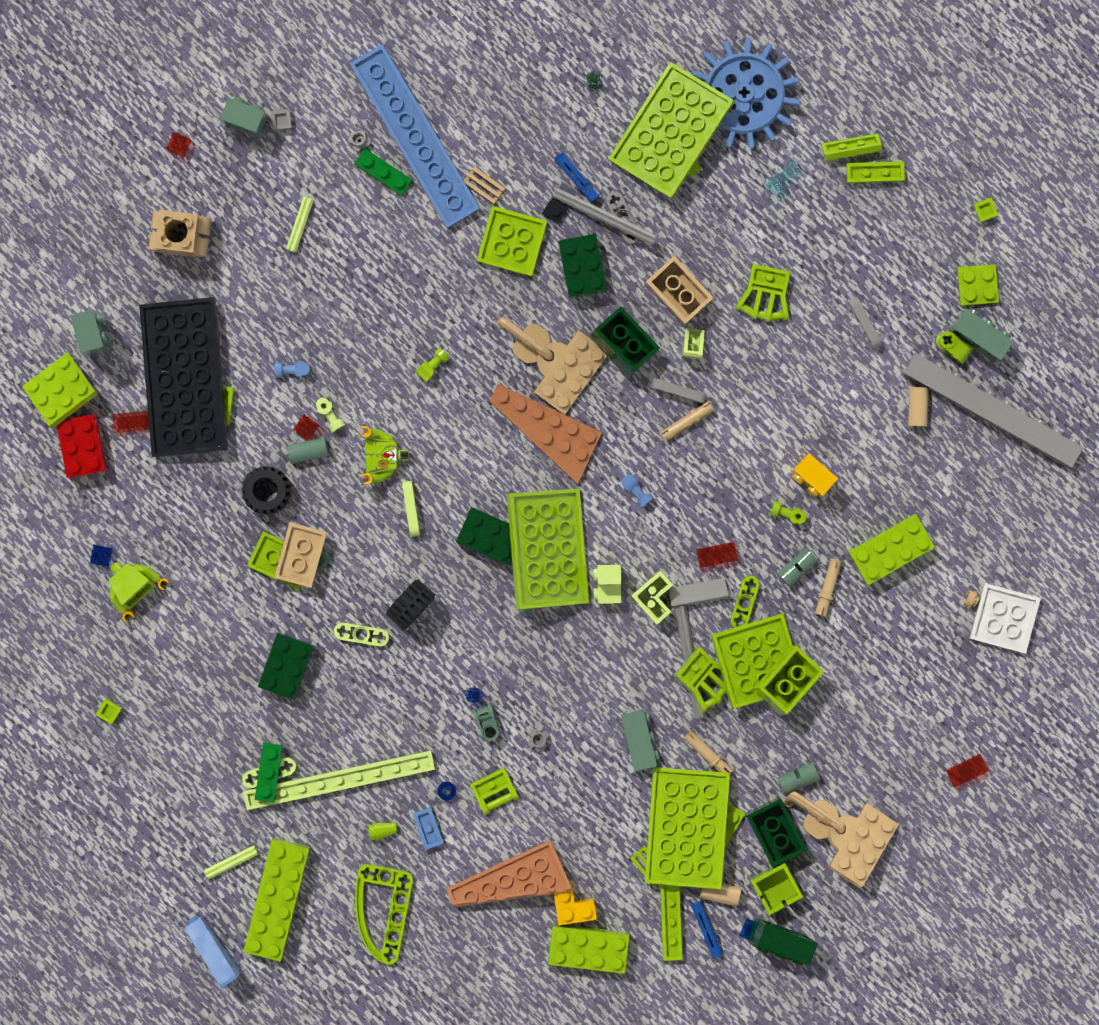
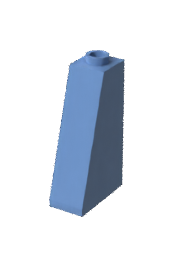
(212, 951)

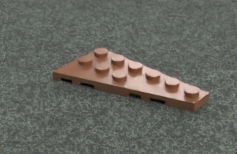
(523, 876)

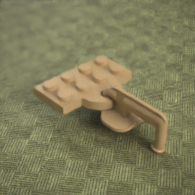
(570, 364)
(861, 840)

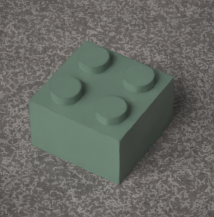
(244, 117)

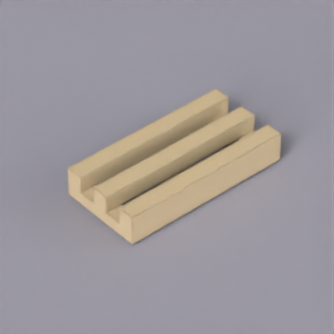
(497, 194)

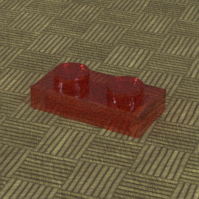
(130, 422)
(717, 554)
(966, 770)

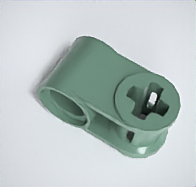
(486, 720)

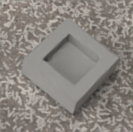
(281, 119)

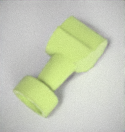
(325, 408)

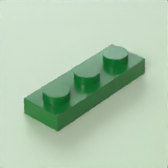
(383, 171)
(268, 772)

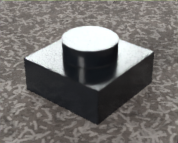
(555, 210)

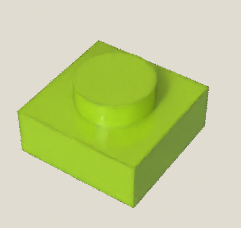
(985, 210)
(109, 711)

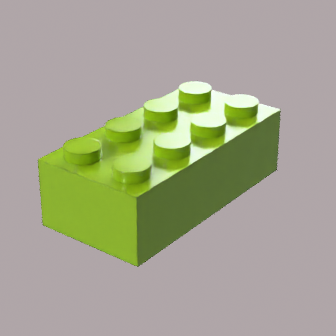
(891, 549)
(588, 948)

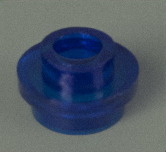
(474, 695)
(449, 796)

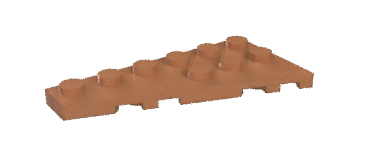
(557, 435)

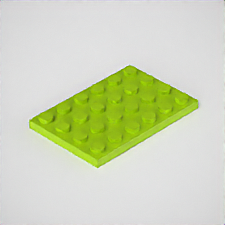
(671, 130)
(547, 548)
(687, 828)

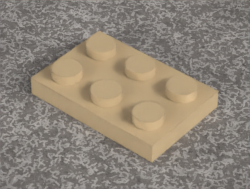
(300, 555)

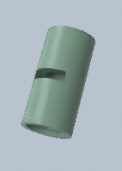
(307, 450)
(797, 567)
(798, 778)

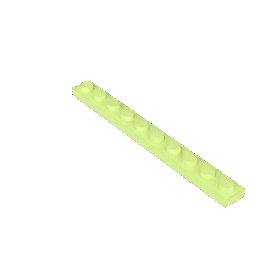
(345, 779)

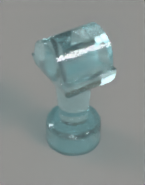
(777, 182)

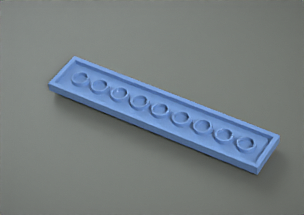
(414, 136)

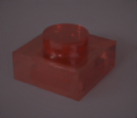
(178, 144)
(306, 427)

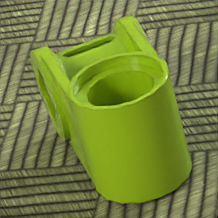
(956, 349)

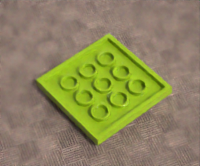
(748, 654)

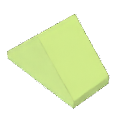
(693, 343)

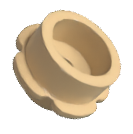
(972, 599)

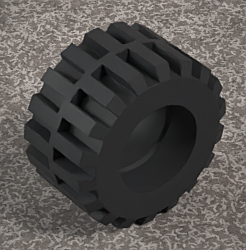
(254, 502)
(410, 604)

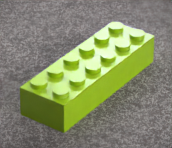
(276, 899)

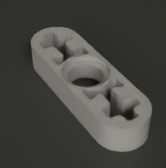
(621, 202)
(868, 329)
(678, 390)

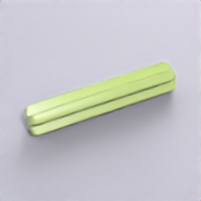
(299, 224)
(231, 862)

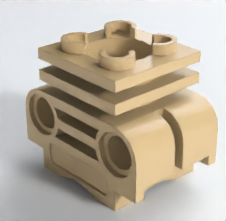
(192, 245)

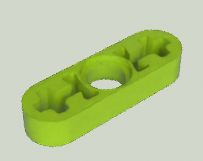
(753, 590)

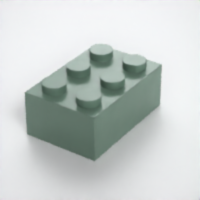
(91, 333)
(981, 335)

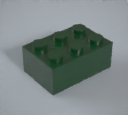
(582, 266)
(624, 342)
(486, 535)
(286, 665)
(775, 832)
(782, 942)

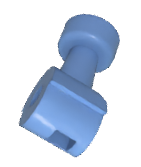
(299, 369)
(631, 484)

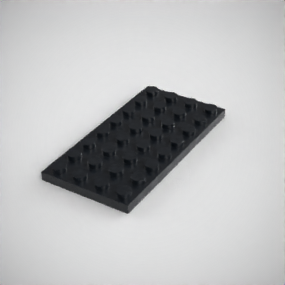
(183, 377)

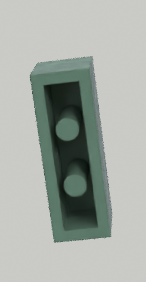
(640, 740)

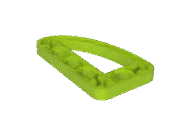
(395, 907)

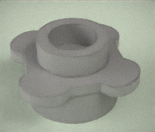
(359, 135)
(543, 737)

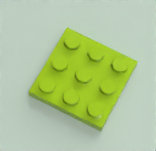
(512, 241)
(59, 390)

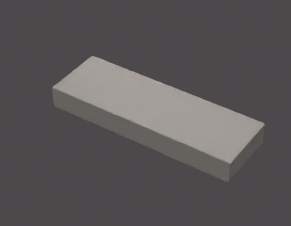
(698, 593)

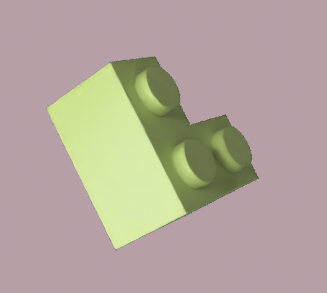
(608, 584)
(648, 597)

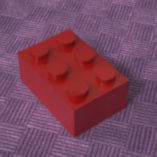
(81, 446)

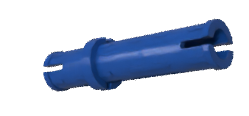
(591, 195)
(707, 930)

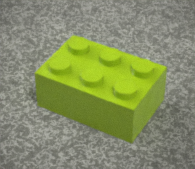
(788, 680)

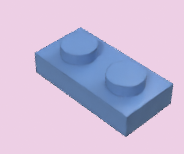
(428, 828)

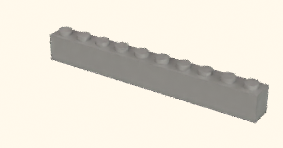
(992, 410)

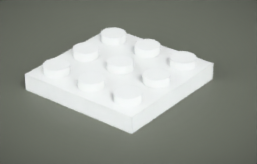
(1005, 618)

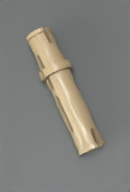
(687, 421)
(828, 587)
(714, 759)

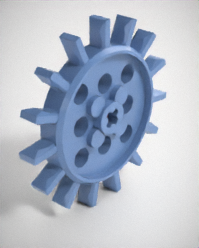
(756, 94)

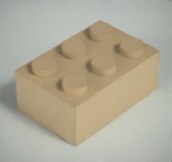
(679, 290)

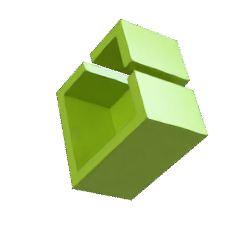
(775, 886)

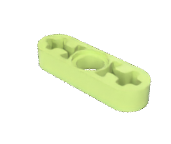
(411, 509)
(374, 641)
(284, 772)

